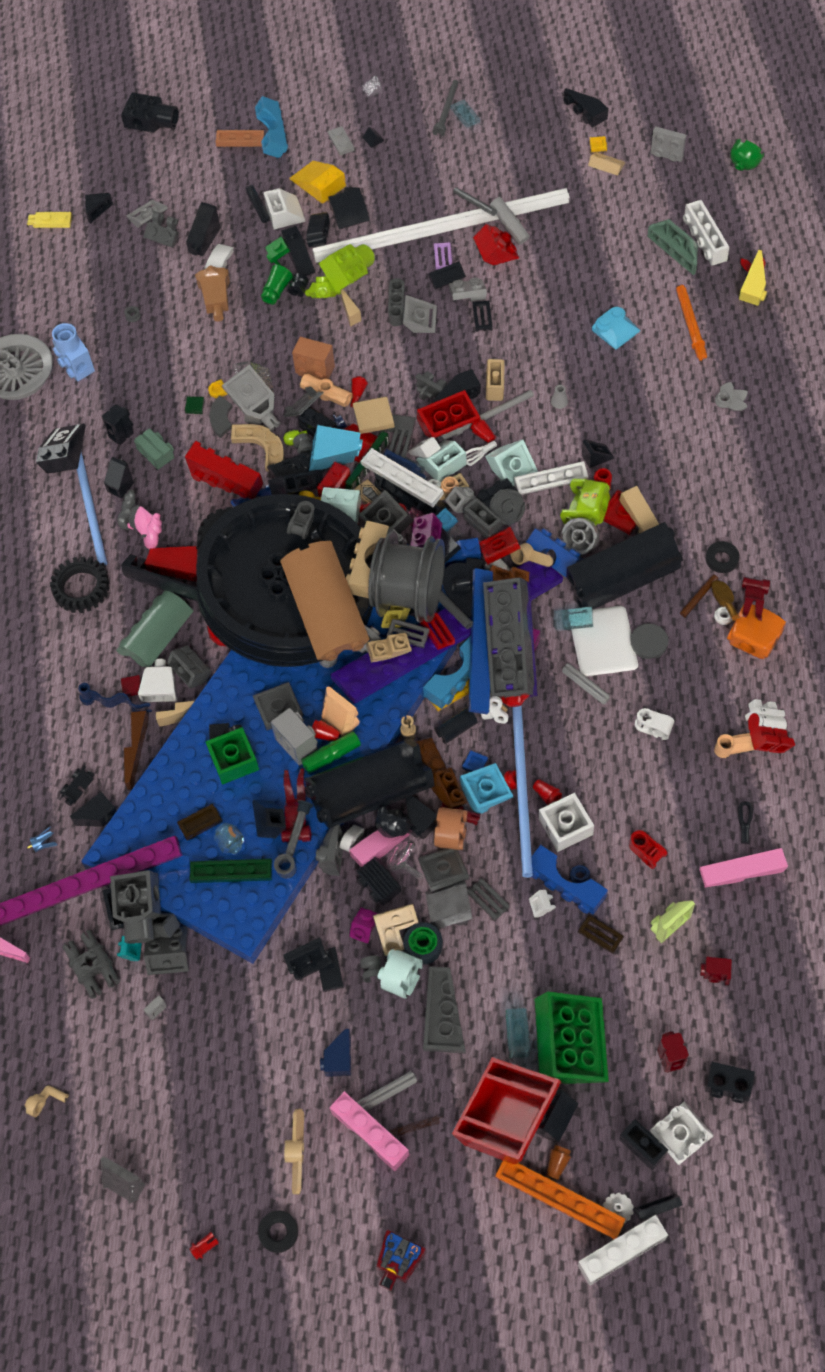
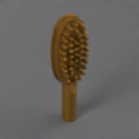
(725, 597)

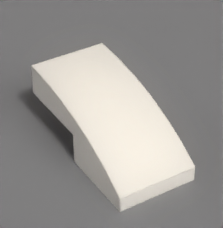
(219, 256)

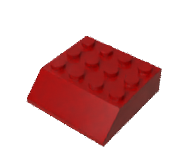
(505, 1110)

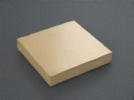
(373, 415)

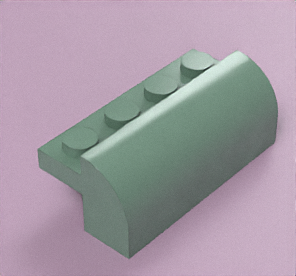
(155, 629)

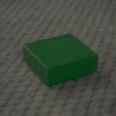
(194, 405)

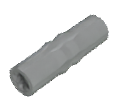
(509, 220)

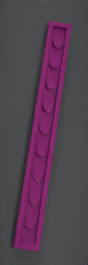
(89, 880)

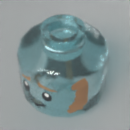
(229, 838)

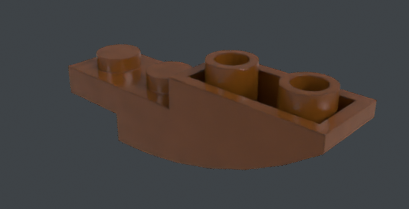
(445, 781)

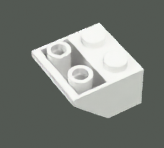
(283, 208)

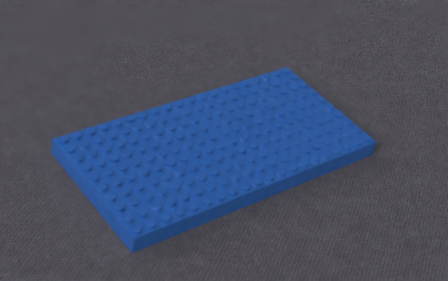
(185, 780)

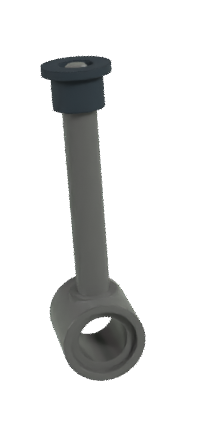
(303, 810)

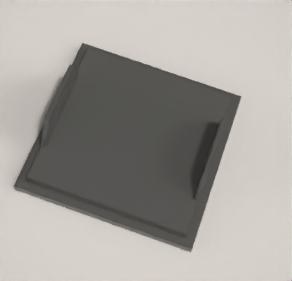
(303, 403)

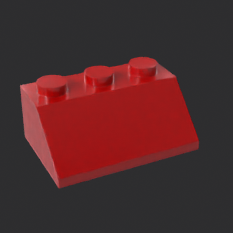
(447, 415)

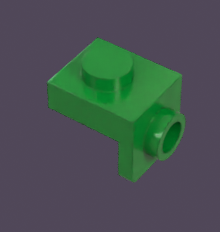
(277, 250)

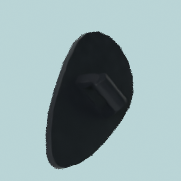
(458, 586)

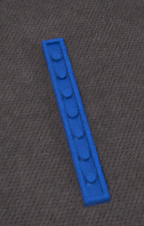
(479, 665)

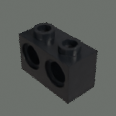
(730, 1076)

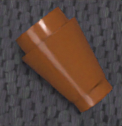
(558, 1161)

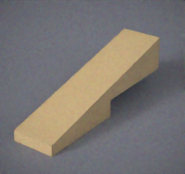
(638, 509)

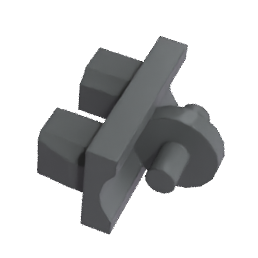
(427, 387)

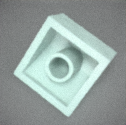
(343, 499)

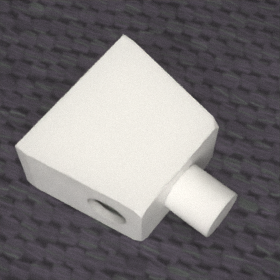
(158, 683)

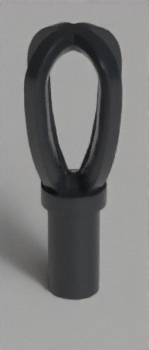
(745, 827)

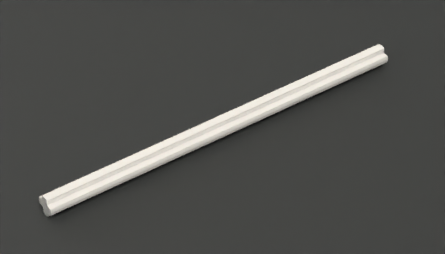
(444, 224)

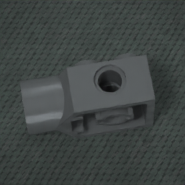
(136, 904)

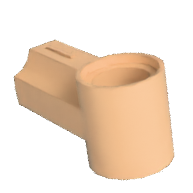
(735, 744)

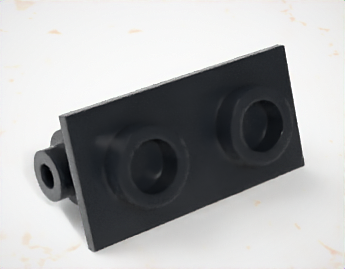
(70, 791)

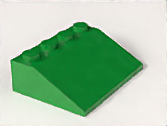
(571, 1038)

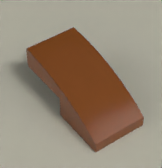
(502, 574)

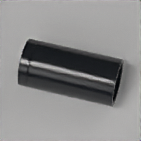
(456, 725)

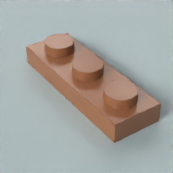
(239, 138)

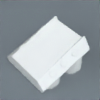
(681, 1132)

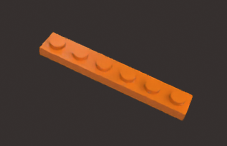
(561, 1199)

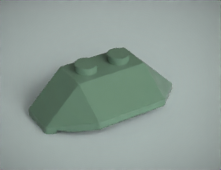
(675, 243)

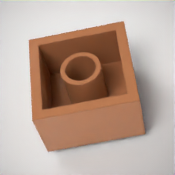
(313, 358)

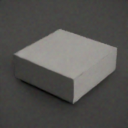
(155, 1007)

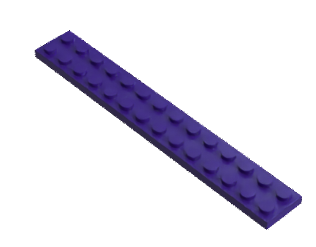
(364, 678)

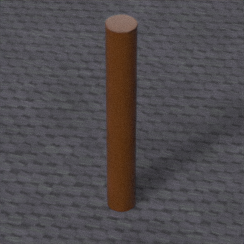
(698, 596)

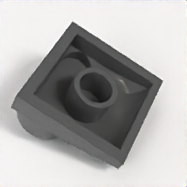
(330, 852)

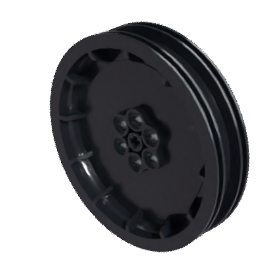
(233, 569)

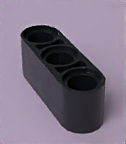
(318, 229)

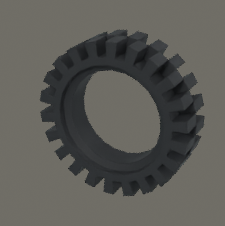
(71, 569)

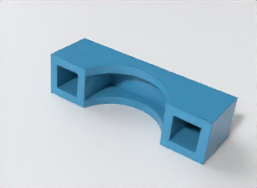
(269, 113)
(442, 688)

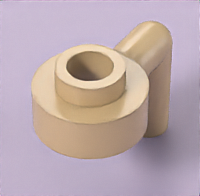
(36, 1102)

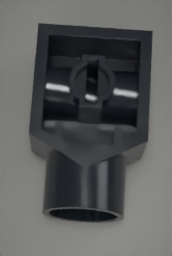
(148, 113)

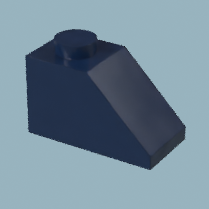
(338, 1056)

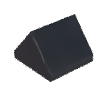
(372, 137)

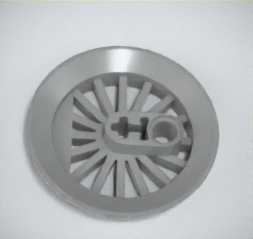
(24, 368)

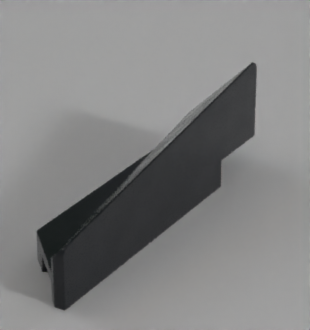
(406, 498)

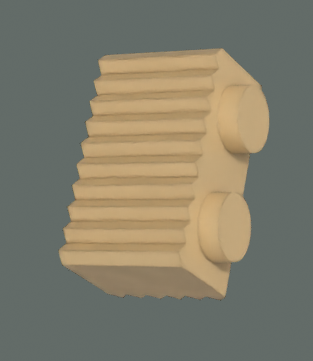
(495, 379)

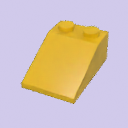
(320, 180)

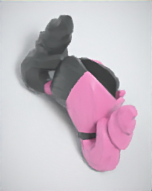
(140, 519)

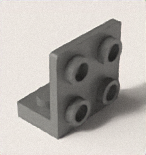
(167, 954)

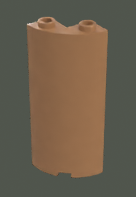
(324, 600)

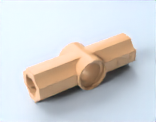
(330, 391)

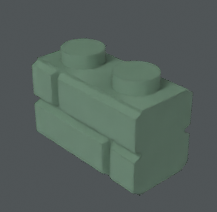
(154, 448)

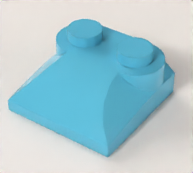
(615, 327)
(485, 788)

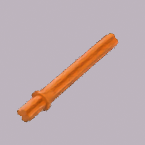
(697, 342)

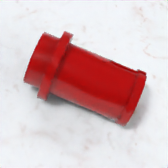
(202, 1246)

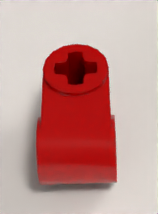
(650, 851)

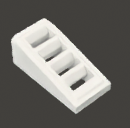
(425, 448)

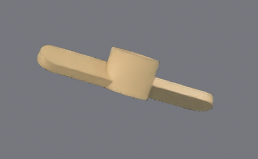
(530, 555)
(294, 1149)

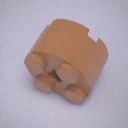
(450, 828)

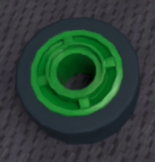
(426, 932)

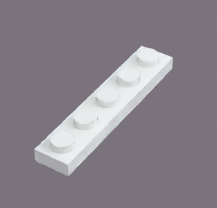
(402, 477)

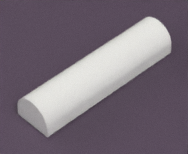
(550, 478)

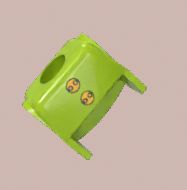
(588, 502)

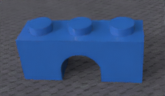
(543, 542)

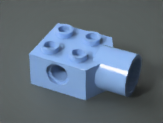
(71, 351)

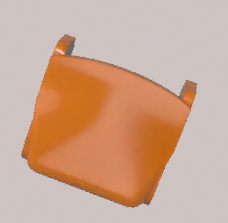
(754, 635)

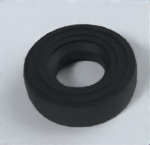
(725, 547)
(266, 1223)

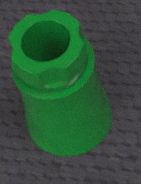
(276, 283)

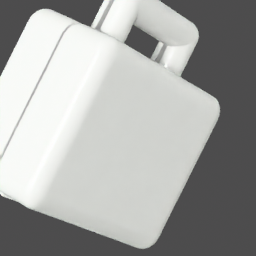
(605, 645)

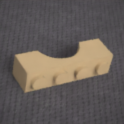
(359, 577)

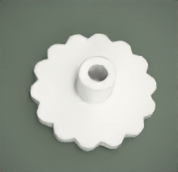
(619, 1205)

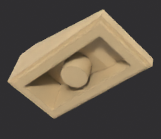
(352, 311)

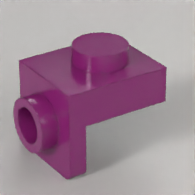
(362, 925)

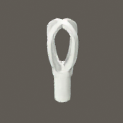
(481, 451)

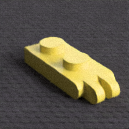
(50, 220)

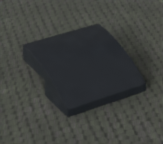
(349, 208)

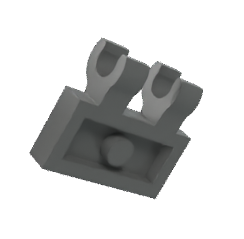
(161, 234)

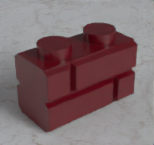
(672, 1051)

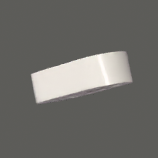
(351, 837)

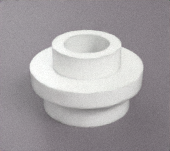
(723, 621)

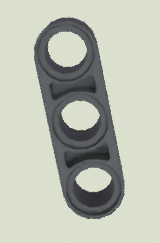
(396, 301)

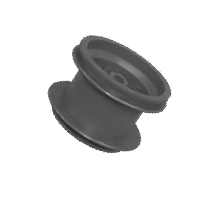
(407, 576)

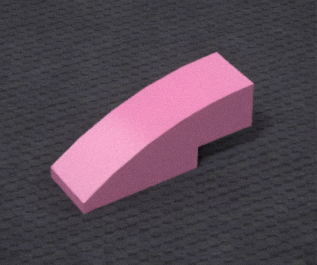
(374, 846)

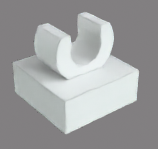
(540, 903)

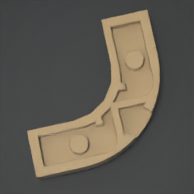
(262, 436)

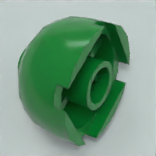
(745, 155)

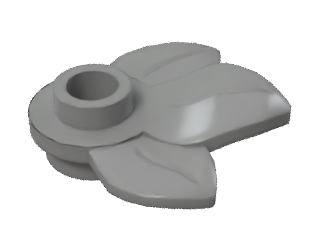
(733, 397)

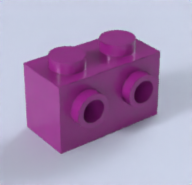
(424, 527)

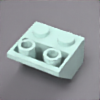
(445, 461)

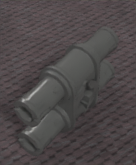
(81, 967)

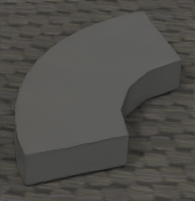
(219, 416)

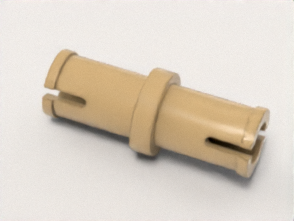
(408, 728)

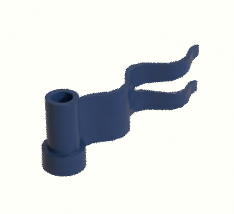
(89, 696)

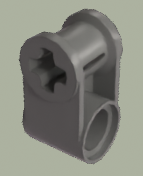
(300, 522)

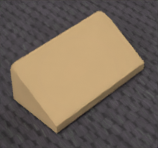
(606, 163)

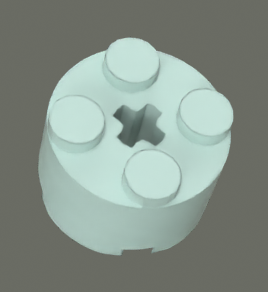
(400, 973)

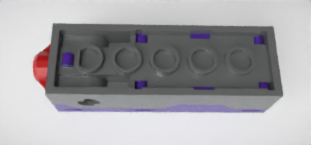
(510, 640)

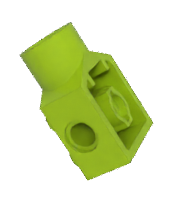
(347, 265)

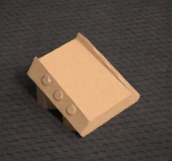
(339, 712)

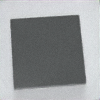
(274, 702)
(443, 869)

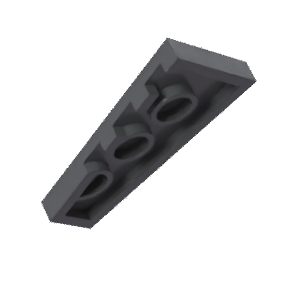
(442, 1019)

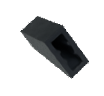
(204, 229)

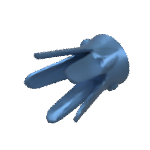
(38, 840)

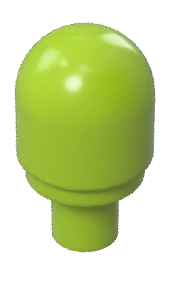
(289, 436)

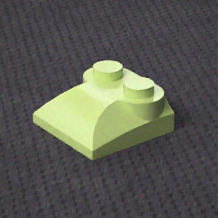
(672, 919)

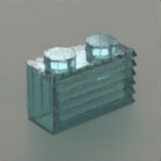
(518, 1033)

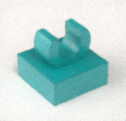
(129, 951)

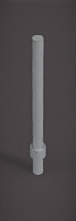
(492, 412)

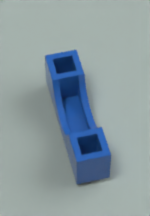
(586, 895)

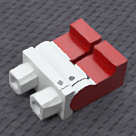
(768, 727)

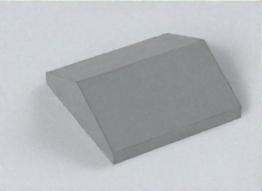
(146, 213)
(417, 315)

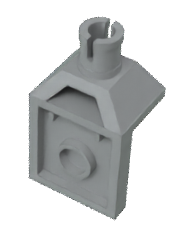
(252, 397)

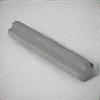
(586, 683)
(388, 1091)

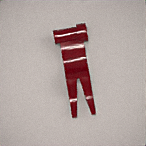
(754, 592)
(291, 808)

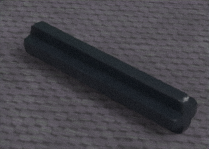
(257, 203)

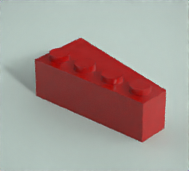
(222, 472)

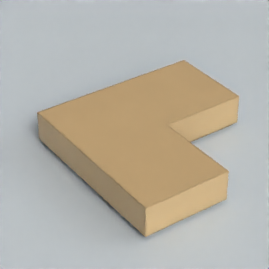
(390, 923)

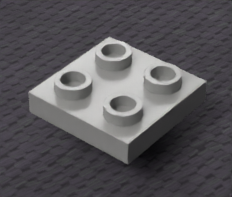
(668, 144)
(470, 289)

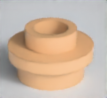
(449, 481)

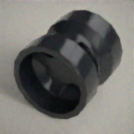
(298, 285)

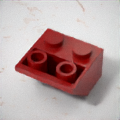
(495, 245)

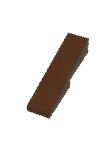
(132, 754)

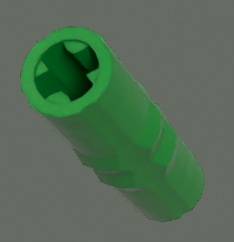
(331, 752)

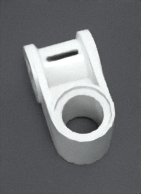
(656, 724)

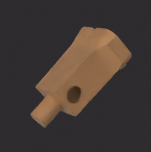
(214, 286)

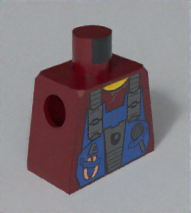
(398, 1259)

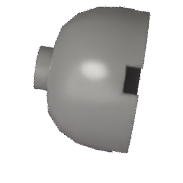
(581, 535)

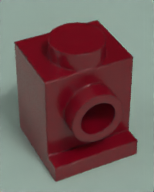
(716, 969)

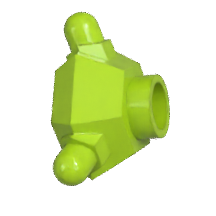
(321, 288)

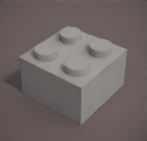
(294, 735)

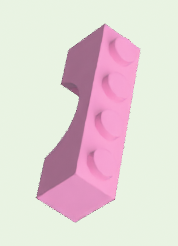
(369, 1130)

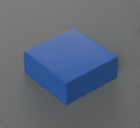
(474, 761)

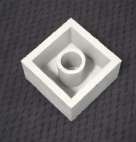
(566, 822)

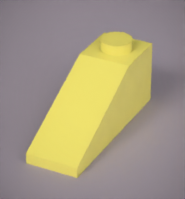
(754, 286)

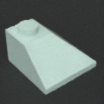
(511, 461)

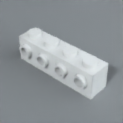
(706, 232)

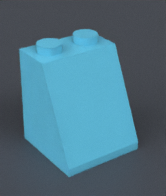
(333, 446)

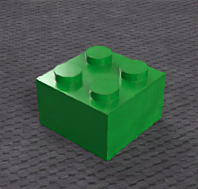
(232, 755)

